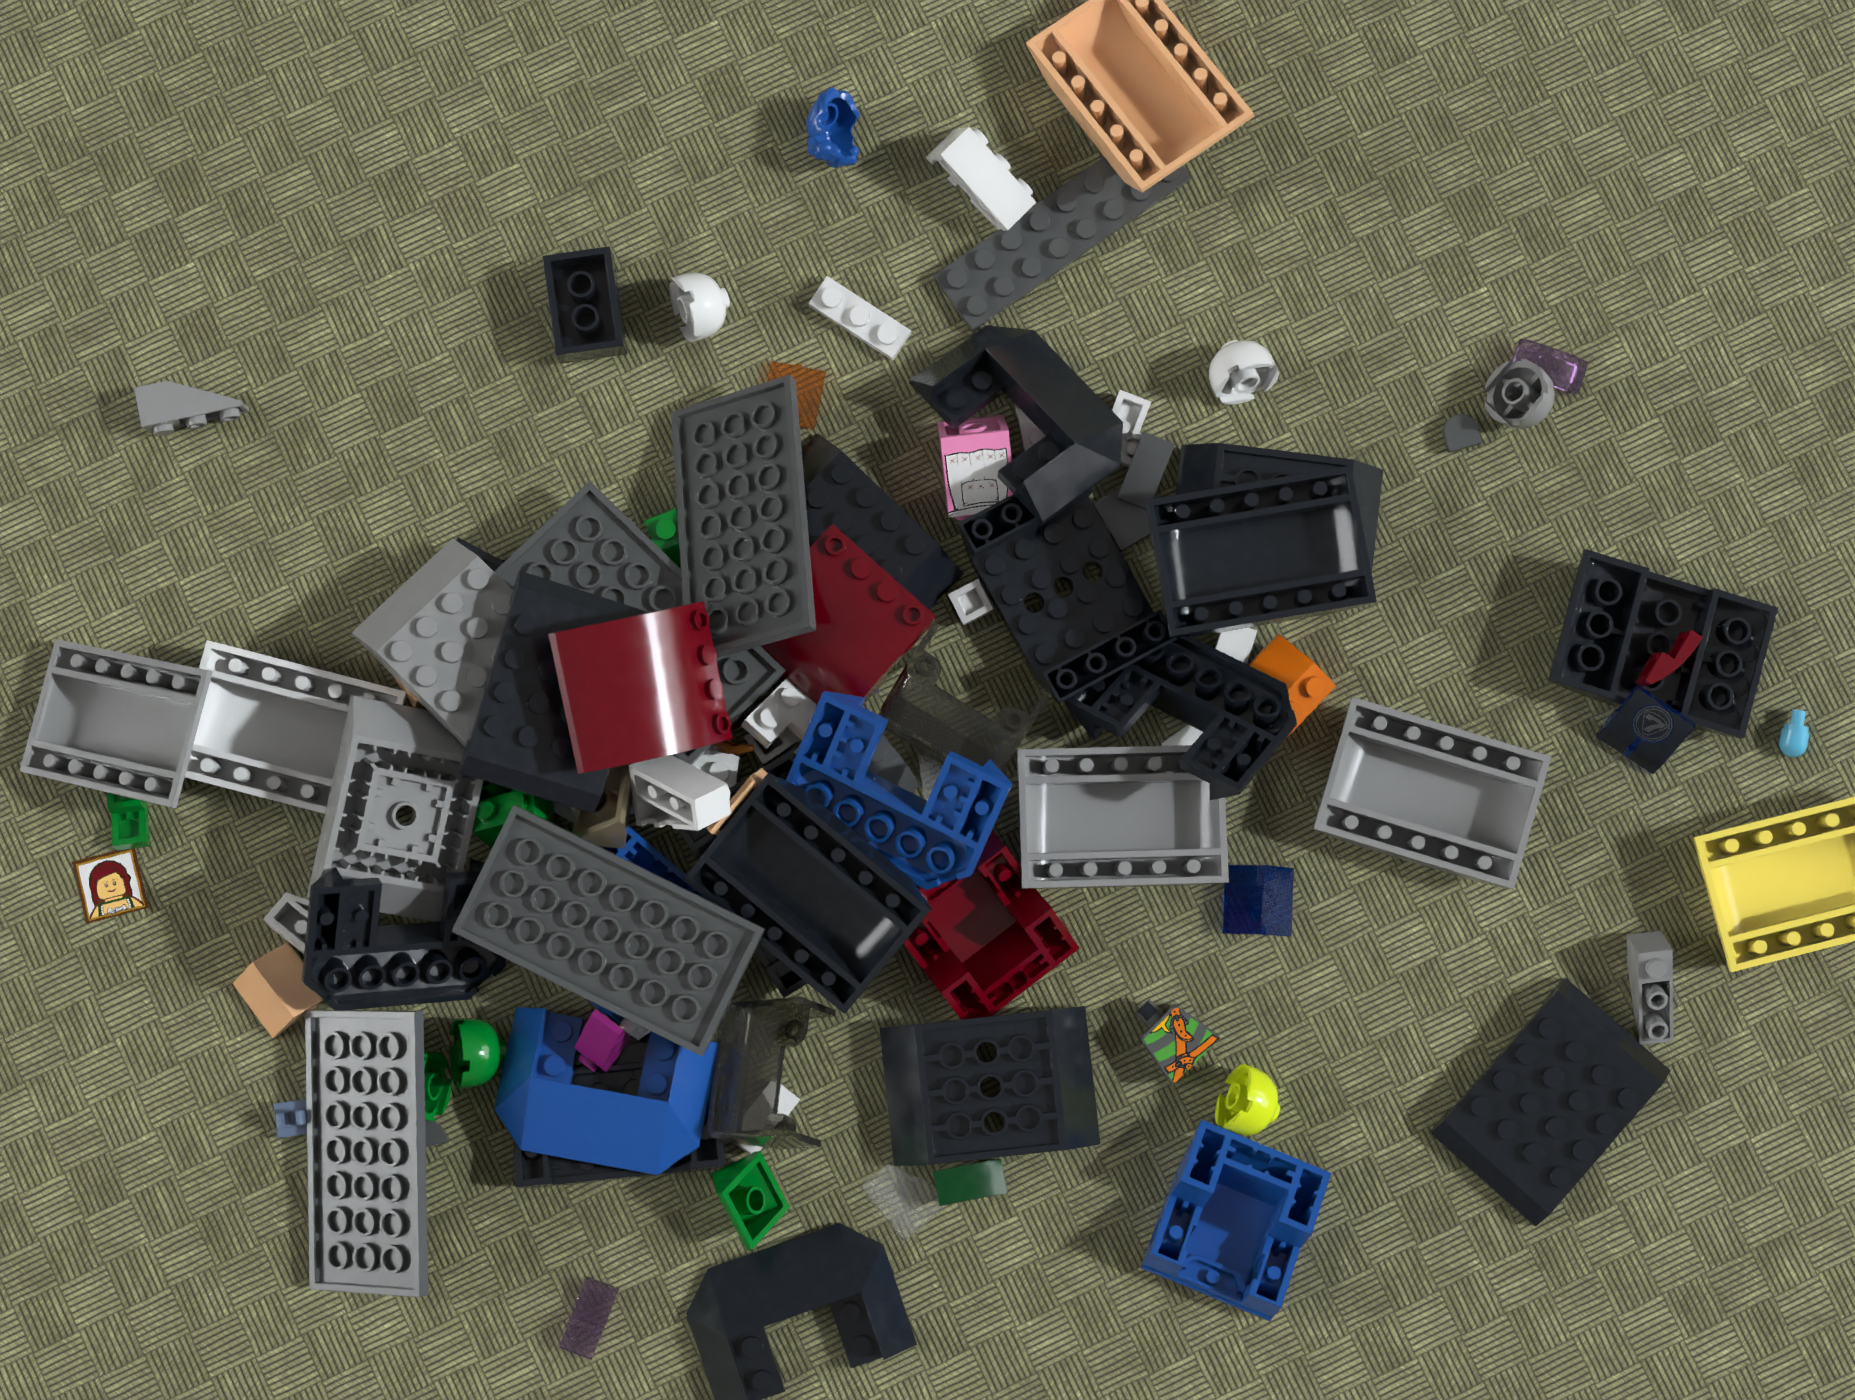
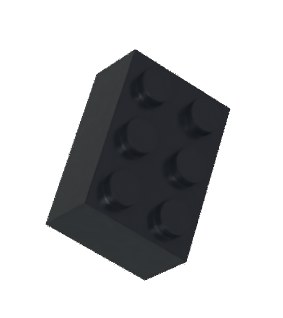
(585, 305)

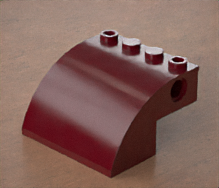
(861, 623)
(640, 687)
(988, 936)

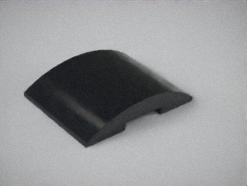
(1627, 613)

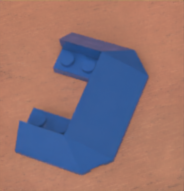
(923, 838)
(595, 1124)

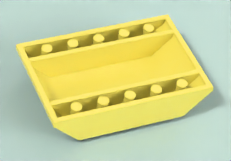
(1782, 883)

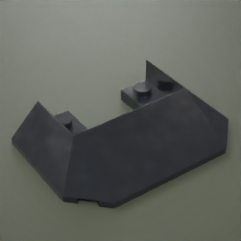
(1079, 428)
(1233, 704)
(377, 966)
(788, 1280)

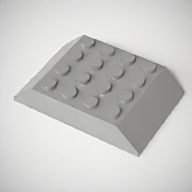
(442, 634)
(116, 722)
(1431, 794)
(1117, 819)

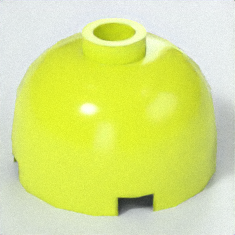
(1249, 1102)

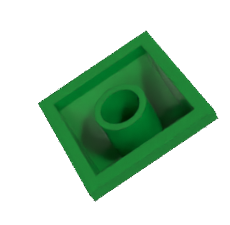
(750, 1197)

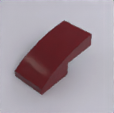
(1663, 664)

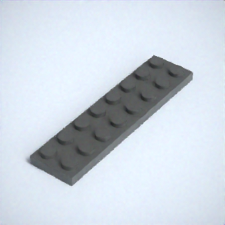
(1047, 240)

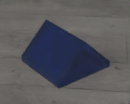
(1258, 900)

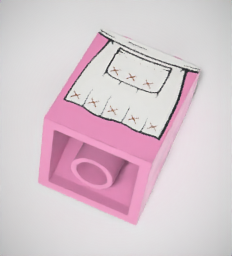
(971, 464)

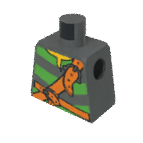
(1174, 1039)

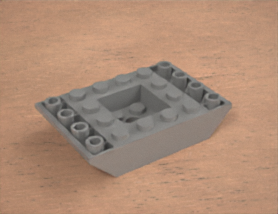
(387, 761)

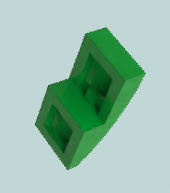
(129, 822)

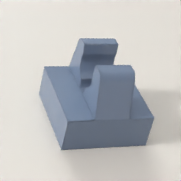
(291, 1118)

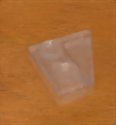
(902, 1199)

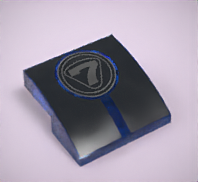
(1645, 729)

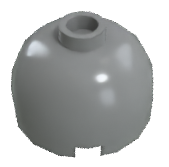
(1519, 394)

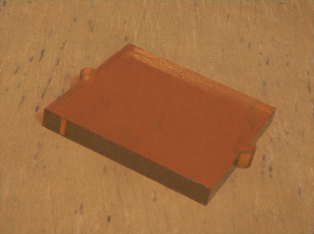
(809, 389)

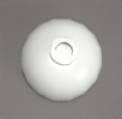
(699, 304)
(1240, 370)

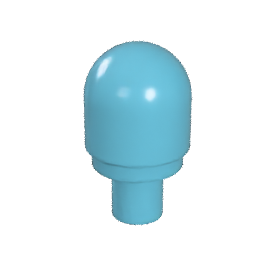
(1795, 735)

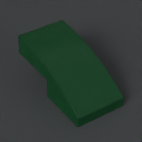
(970, 1182)

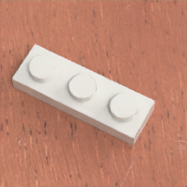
(859, 318)

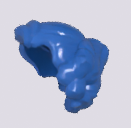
(831, 128)

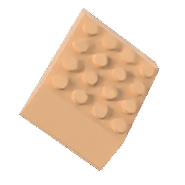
(1137, 86)

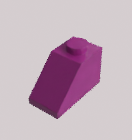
(600, 1042)

